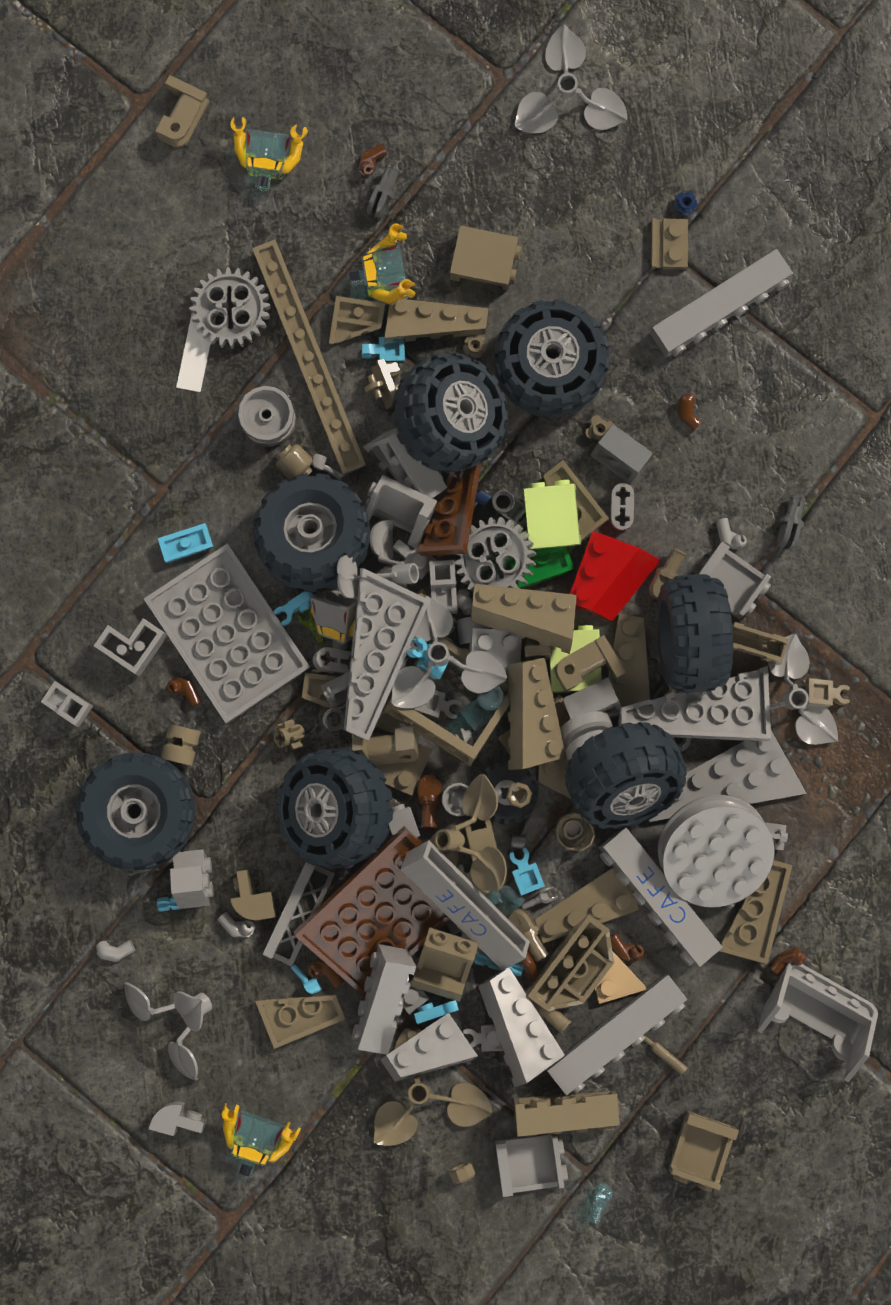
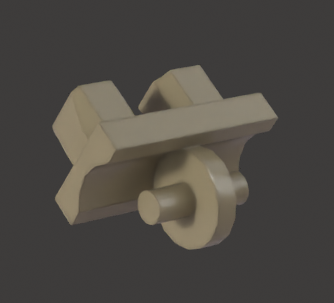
(382, 383)

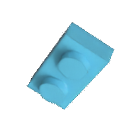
(185, 543)

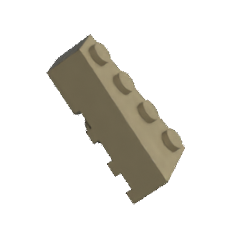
(526, 613)
(532, 716)
(566, 1113)

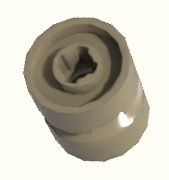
(180, 754)

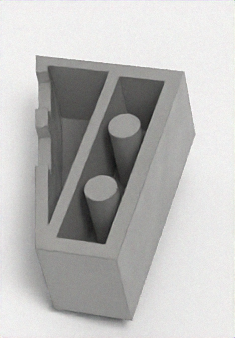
(403, 466)
(431, 1049)

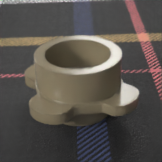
(597, 422)

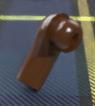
(369, 158)
(685, 411)
(186, 688)
(626, 951)
(785, 958)
(530, 967)
(321, 969)

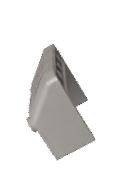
(825, 1008)

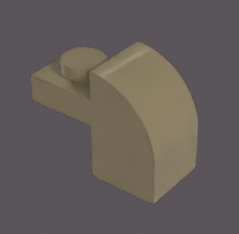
(252, 906)

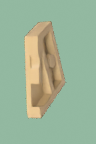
(618, 982)

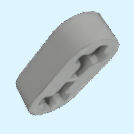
(628, 507)
(333, 654)

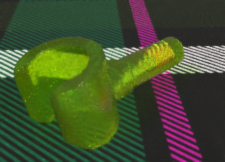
(311, 626)

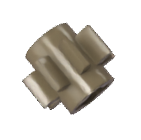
(289, 735)

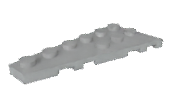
(383, 632)
(728, 713)
(747, 771)

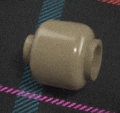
(293, 461)

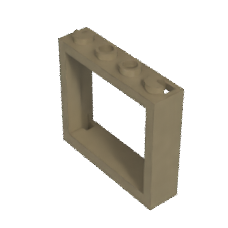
(438, 734)

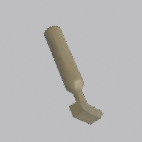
(665, 1055)

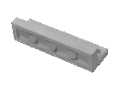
(289, 911)

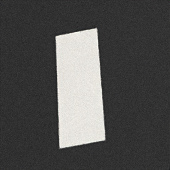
(194, 359)

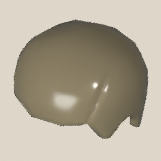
(574, 832)

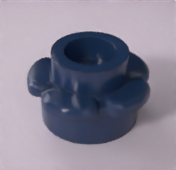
(684, 209)

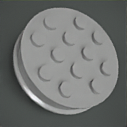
(715, 851)

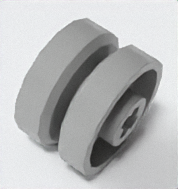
(260, 403)
(581, 728)

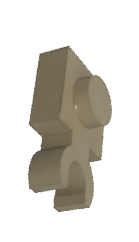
(823, 694)

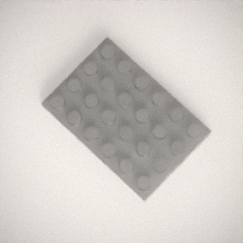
(227, 633)

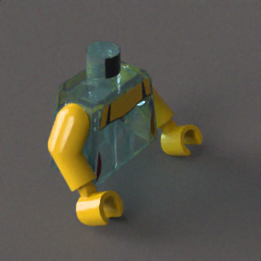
(267, 153)
(384, 270)
(255, 1138)

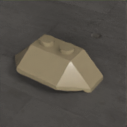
(574, 967)

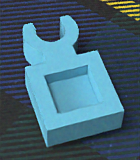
(422, 654)
(526, 876)
(429, 1012)

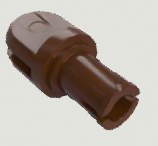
(429, 798)

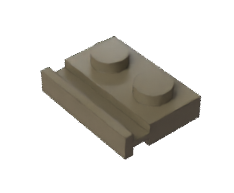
(669, 244)

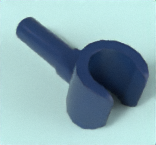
(482, 498)

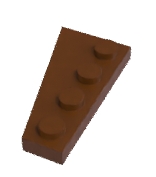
(453, 515)

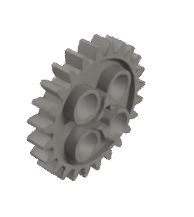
(252, 306)
(515, 548)

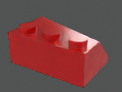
(610, 575)

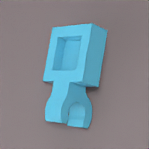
(389, 352)
(301, 602)

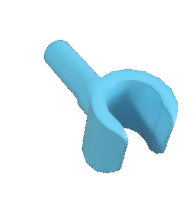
(311, 986)

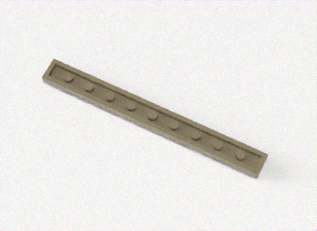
(309, 357)

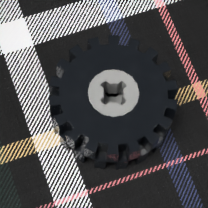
(503, 778)

